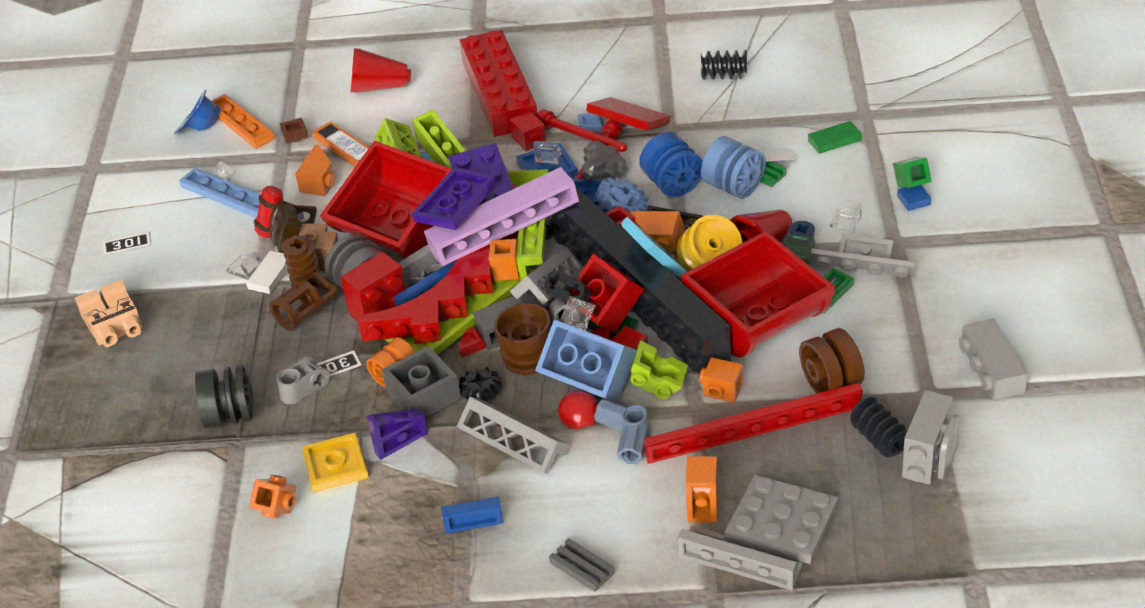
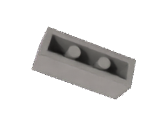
(993, 359)

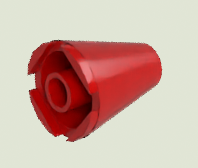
(377, 72)
(752, 224)

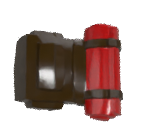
(279, 218)

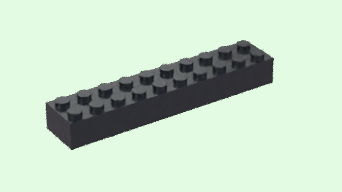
(666, 302)

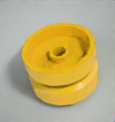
(706, 240)

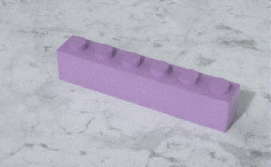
(504, 216)

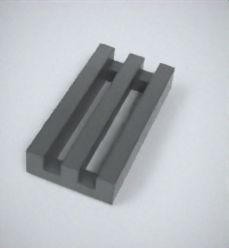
(585, 561)

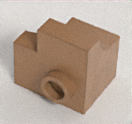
(322, 238)

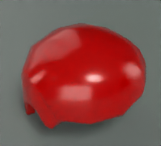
(577, 409)

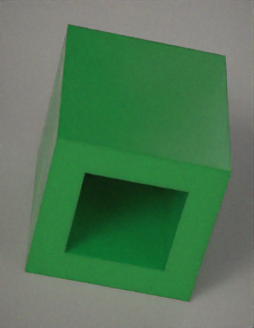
(912, 172)

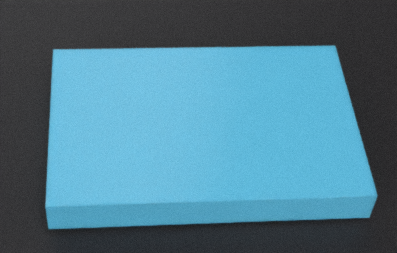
(654, 248)

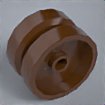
(831, 361)

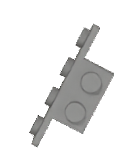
(865, 254)

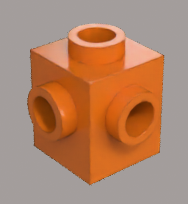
(273, 496)

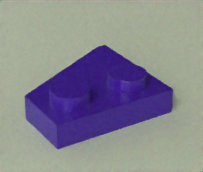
(395, 430)

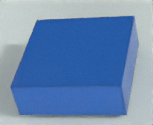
(914, 197)

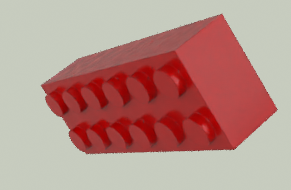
(496, 79)

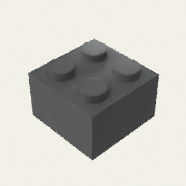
(421, 382)

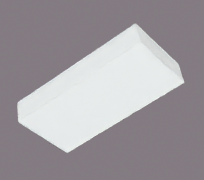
(268, 273)

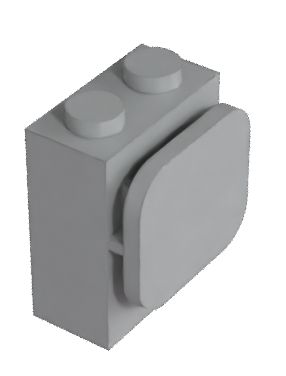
(931, 439)

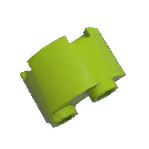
(656, 373)

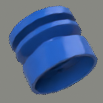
(671, 164)

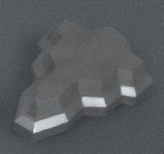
(602, 162)

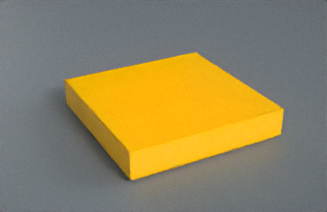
(334, 462)

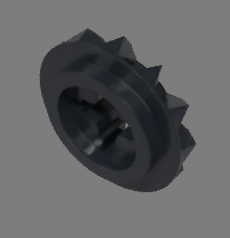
(491, 384)

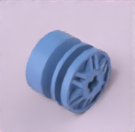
(733, 167)

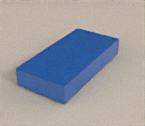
(472, 515)

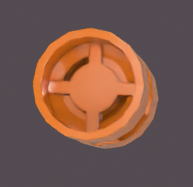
(391, 353)

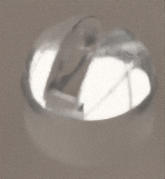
(224, 171)

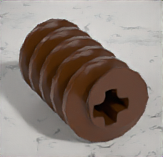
(300, 258)

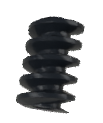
(723, 65)
(879, 427)

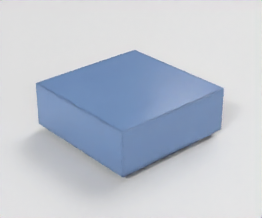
(590, 122)

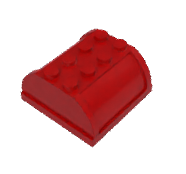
(382, 196)
(759, 290)

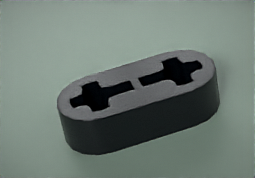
(569, 284)

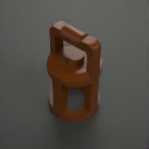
(308, 295)

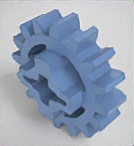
(617, 193)

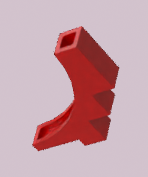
(446, 300)

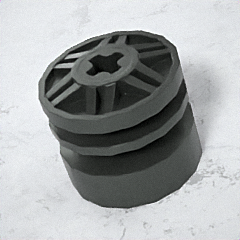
(223, 396)

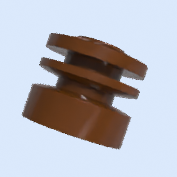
(522, 336)

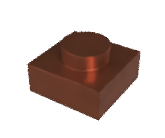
(294, 130)

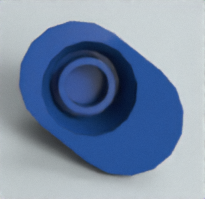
(202, 115)

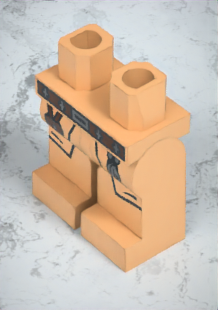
(115, 321)

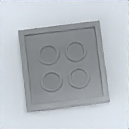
(781, 519)

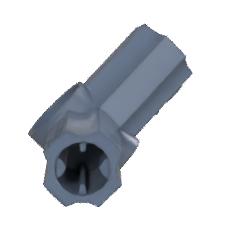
(632, 422)

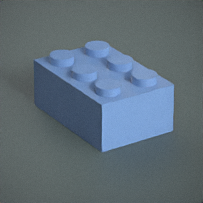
(586, 360)

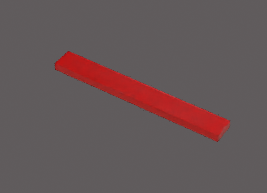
(752, 423)

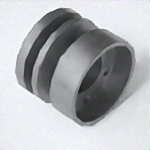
(347, 255)

